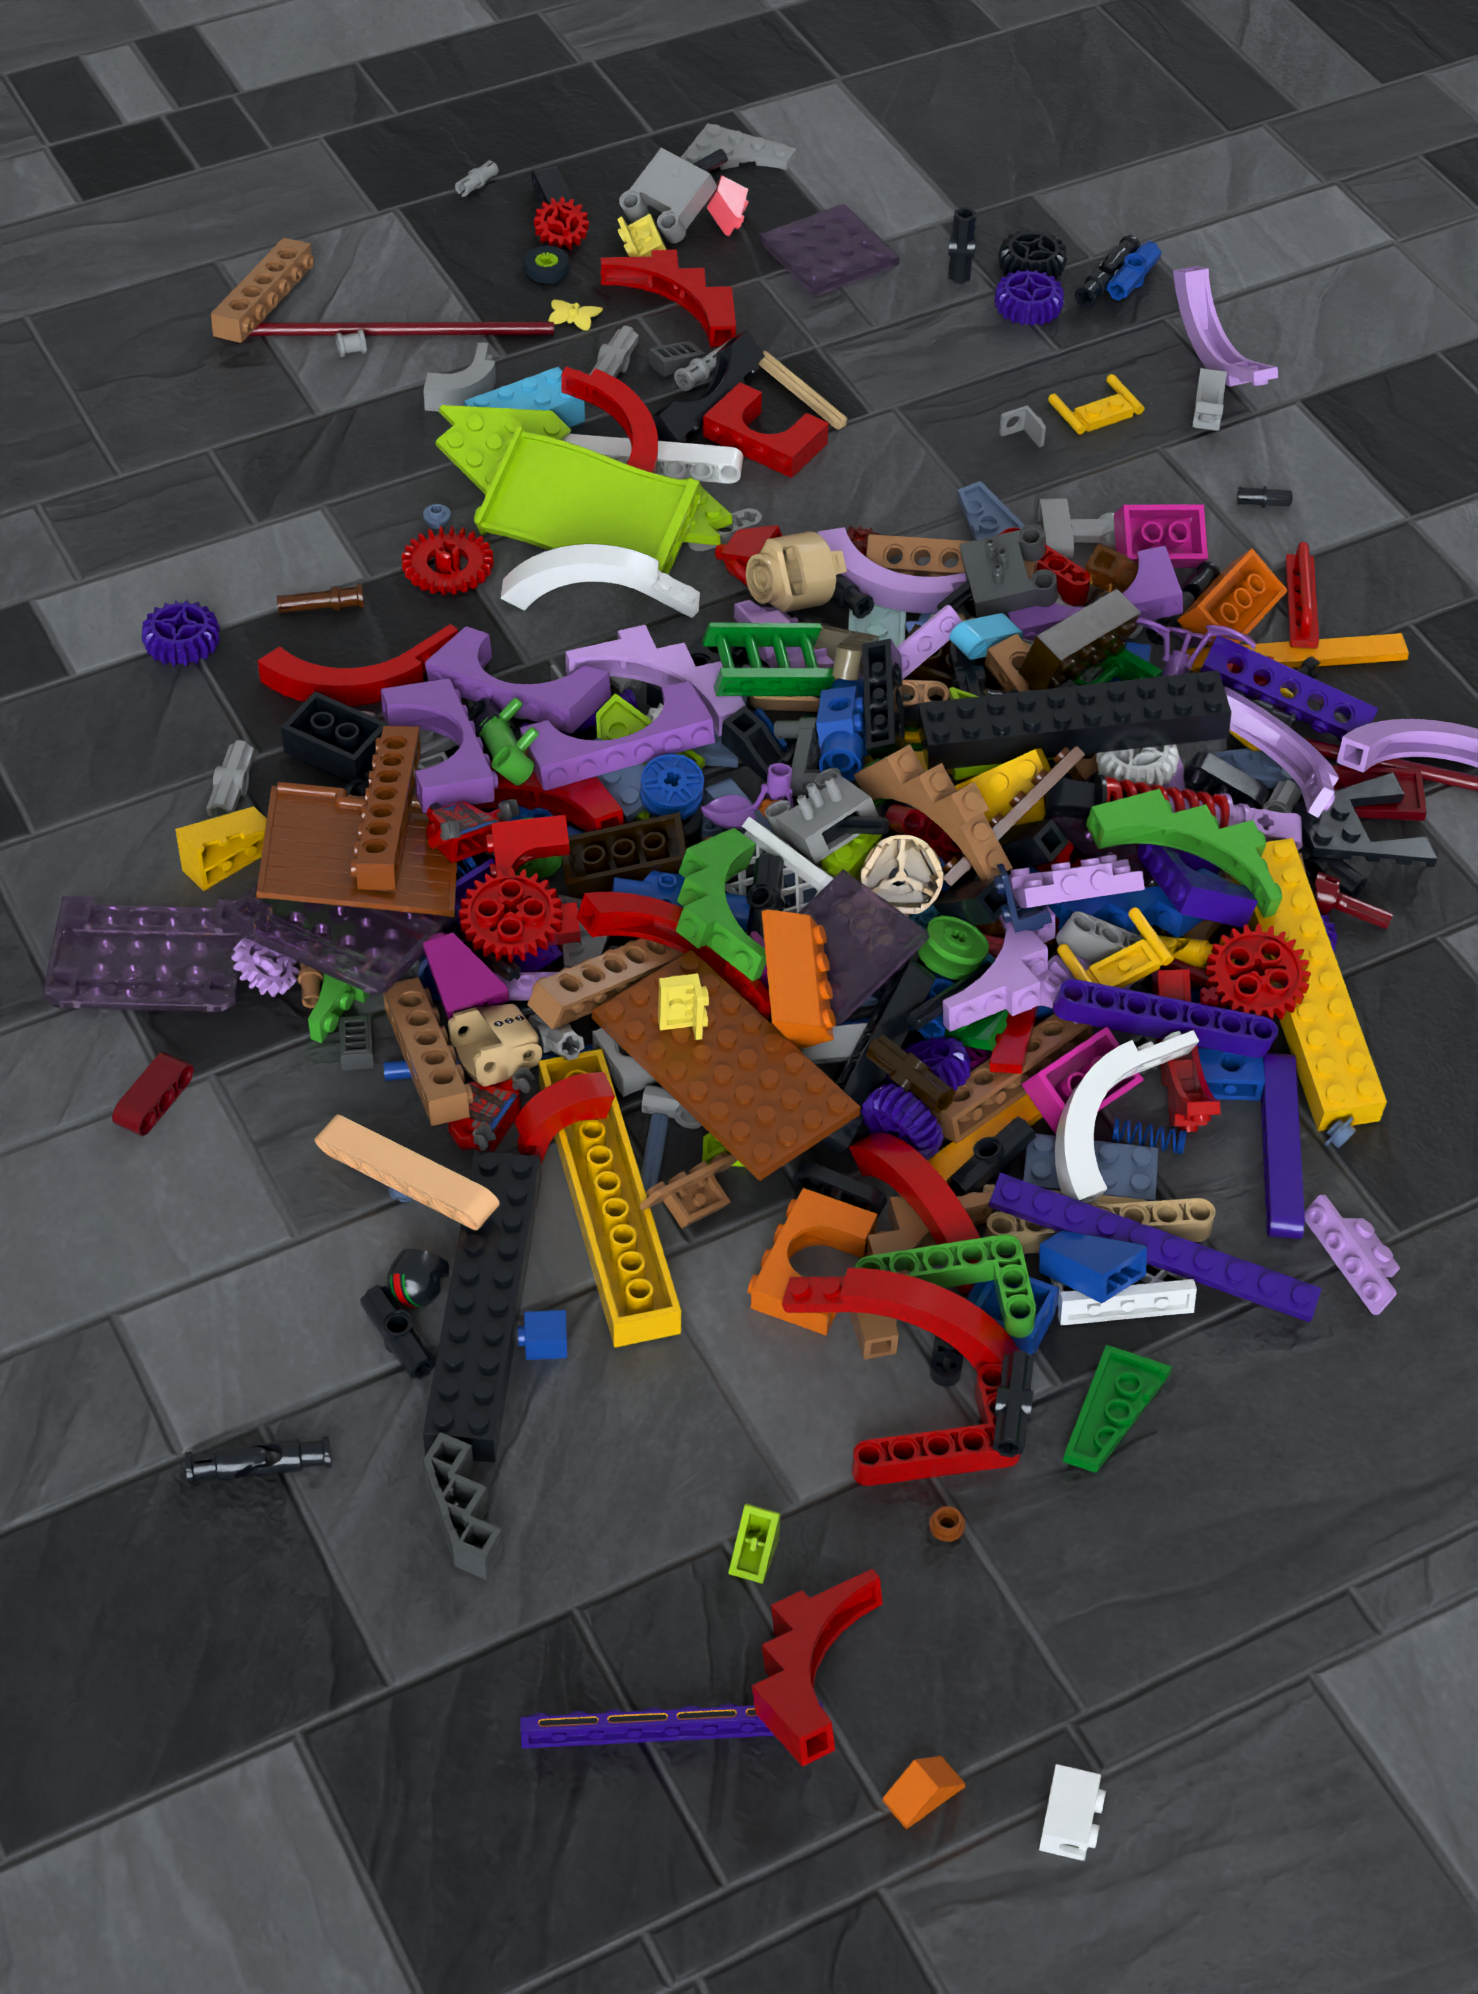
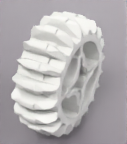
(1145, 765)

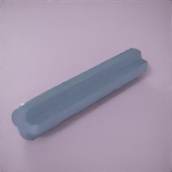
(654, 1150)

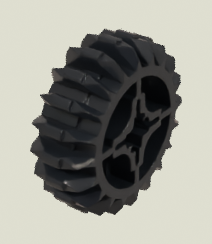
(1032, 252)

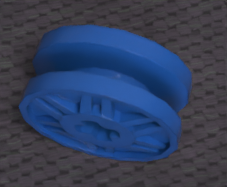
(671, 786)

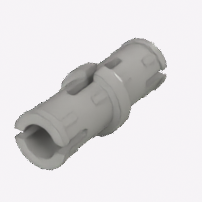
(476, 178)

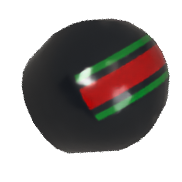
(416, 1277)

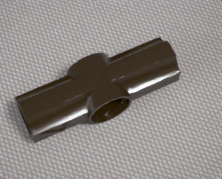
(910, 1073)

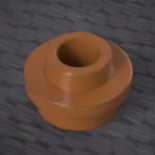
(950, 1516)

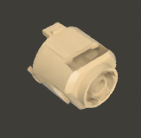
(794, 572)
(920, 885)

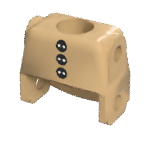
(495, 1042)

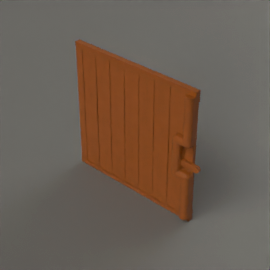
(312, 846)

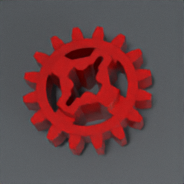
(561, 223)

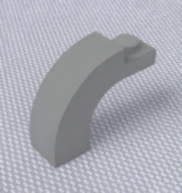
(460, 386)
(1209, 399)

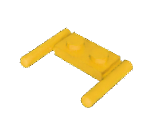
(1102, 411)
(1127, 964)

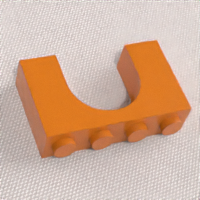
(809, 1222)

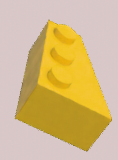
(1007, 780)
(221, 845)

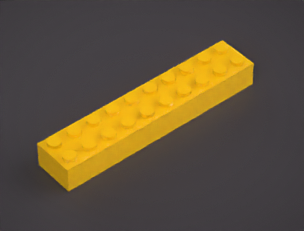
(1324, 1028)
(616, 1233)

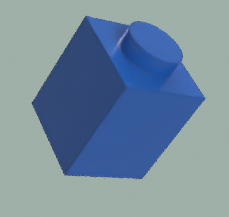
(544, 1334)

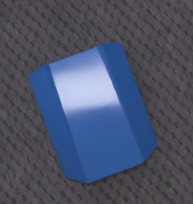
(1046, 1301)

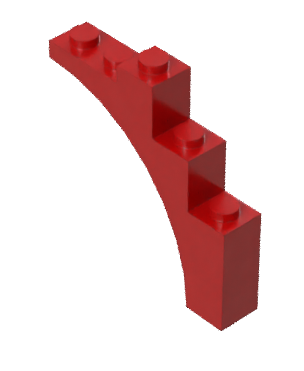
(685, 286)
(583, 802)
(1188, 1093)
(791, 1661)

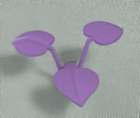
(1178, 661)
(733, 810)

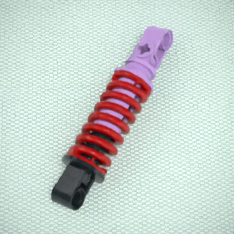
(1076, 799)

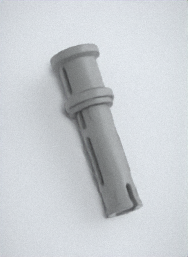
(696, 371)

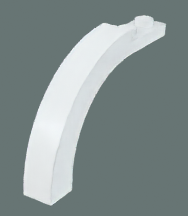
(596, 564)
(1074, 1142)

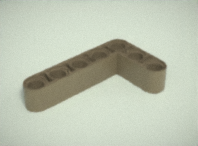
(845, 649)

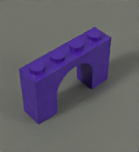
(1193, 892)

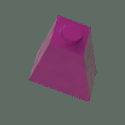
(461, 976)

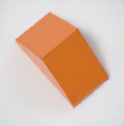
(922, 1789)

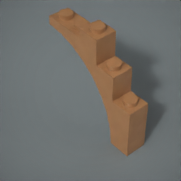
(933, 793)
(877, 1333)

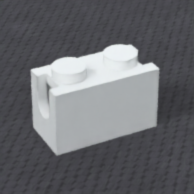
(1071, 1811)

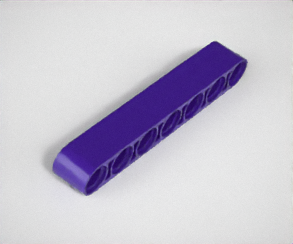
(1151, 1010)
(1282, 1148)

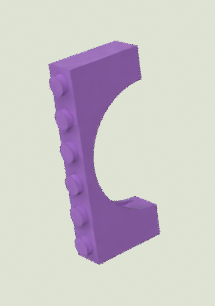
(1153, 593)
(562, 701)
(439, 709)
(678, 728)

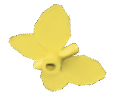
(572, 313)

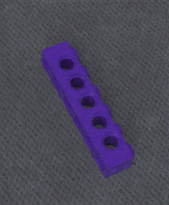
(1281, 676)

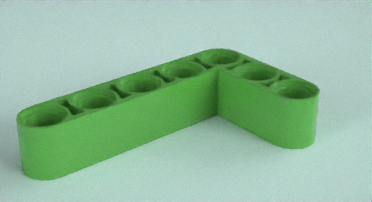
(959, 1272)

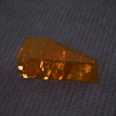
(1111, 569)

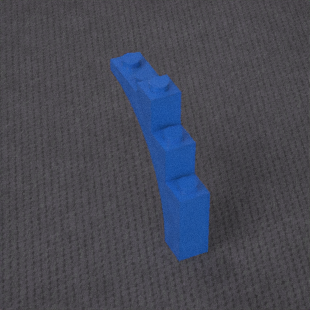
(1115, 908)

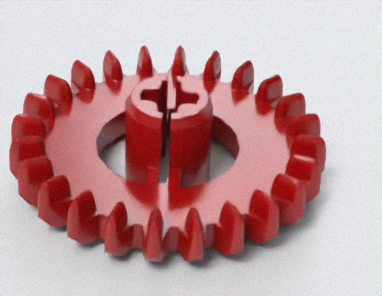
(447, 553)

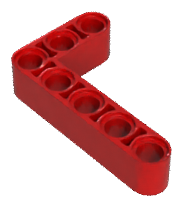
(949, 1442)

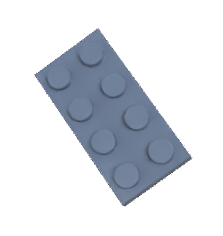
(1125, 1168)

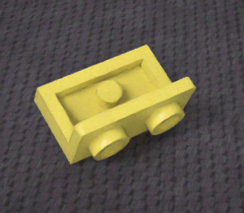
(640, 237)
(682, 1003)

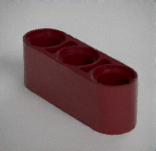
(917, 824)
(152, 1094)

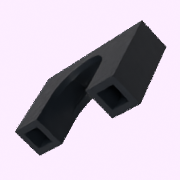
(1024, 846)

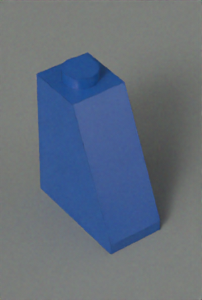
(1092, 1263)

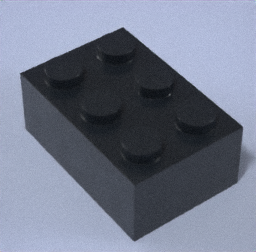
(332, 736)

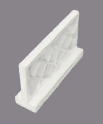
(793, 860)
(1135, 1301)

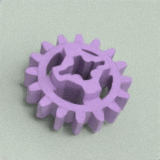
(264, 967)

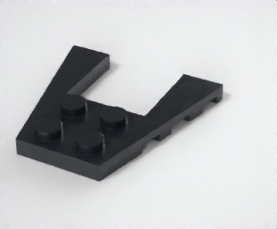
(1341, 834)

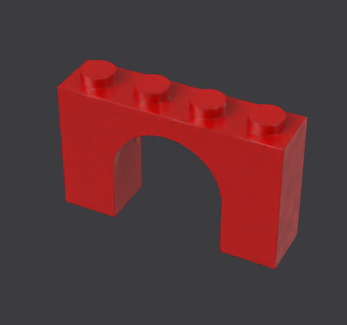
(782, 452)
(531, 839)

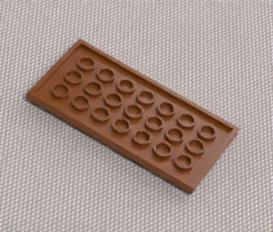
(738, 1079)

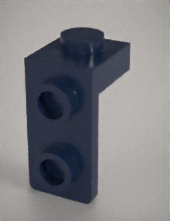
(1021, 918)

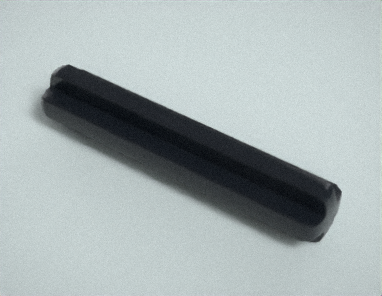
(502, 967)

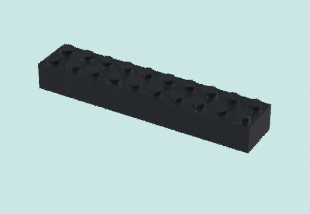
(1085, 716)
(484, 1308)

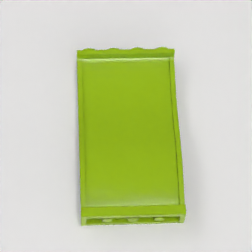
(574, 496)

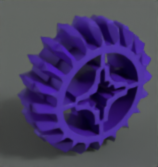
(1029, 297)
(180, 633)
(945, 1058)
(903, 1116)

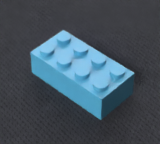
(535, 393)

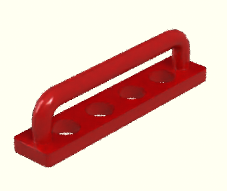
(1308, 633)

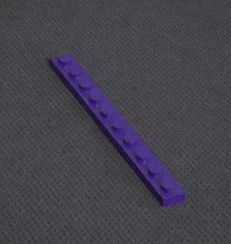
(1163, 1249)

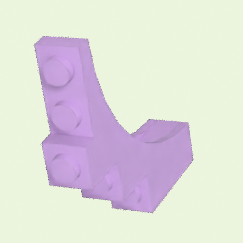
(638, 658)
(1008, 982)

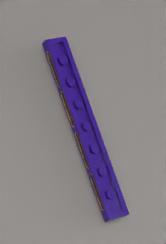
(641, 1726)

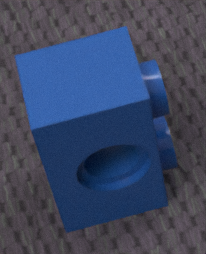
(1232, 1075)

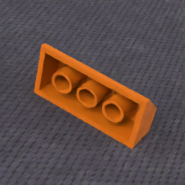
(1235, 598)
(798, 978)

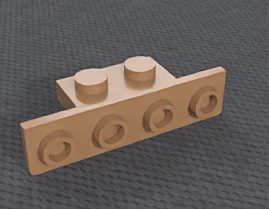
(694, 1194)

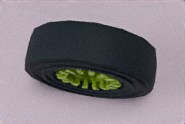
(546, 264)

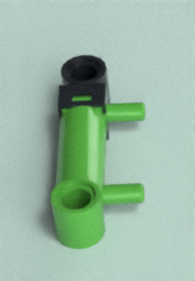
(497, 733)

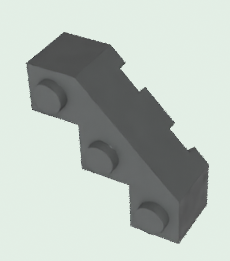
(461, 1507)

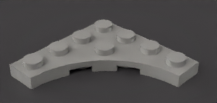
(739, 148)

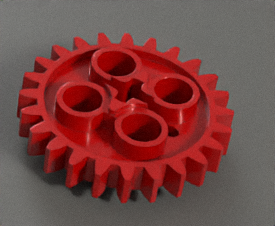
(510, 915)
(1258, 972)

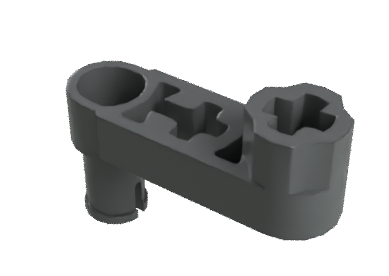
(806, 751)

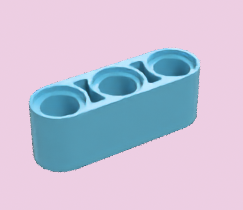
(979, 634)

